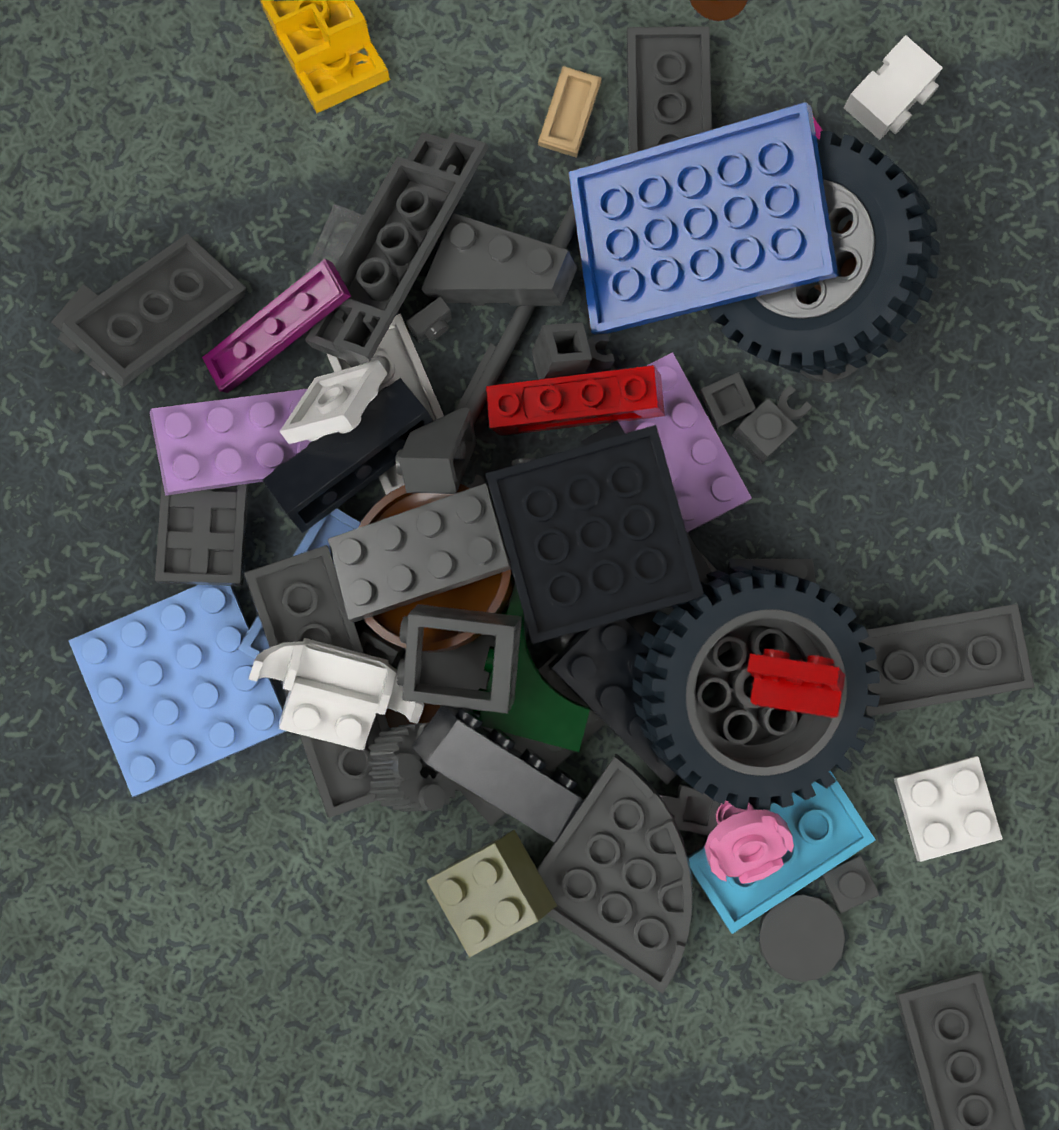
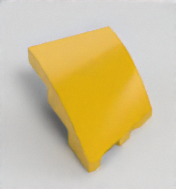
(323, 48)

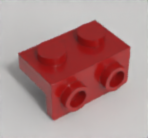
(796, 685)

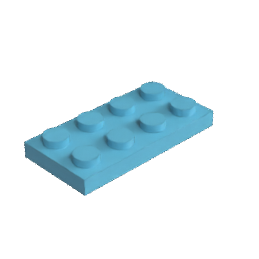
(823, 835)

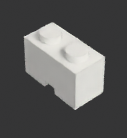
(886, 96)

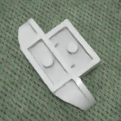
(332, 690)

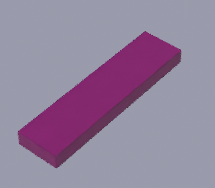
(276, 326)

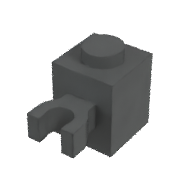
(566, 351)
(769, 426)

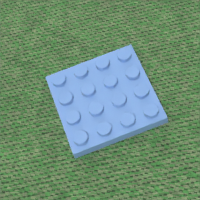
(177, 686)

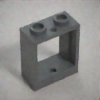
(507, 633)

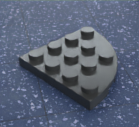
(624, 876)

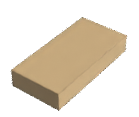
(569, 111)

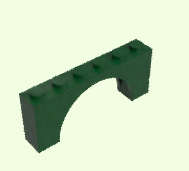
(538, 707)

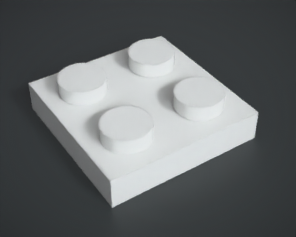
(334, 403)
(947, 808)

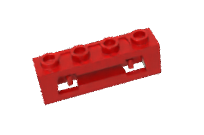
(575, 400)

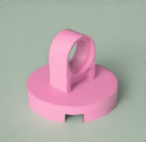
(747, 843)

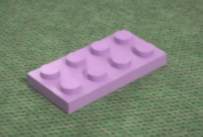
(223, 441)
(696, 458)

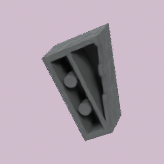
(497, 266)

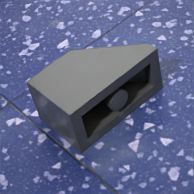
(437, 454)

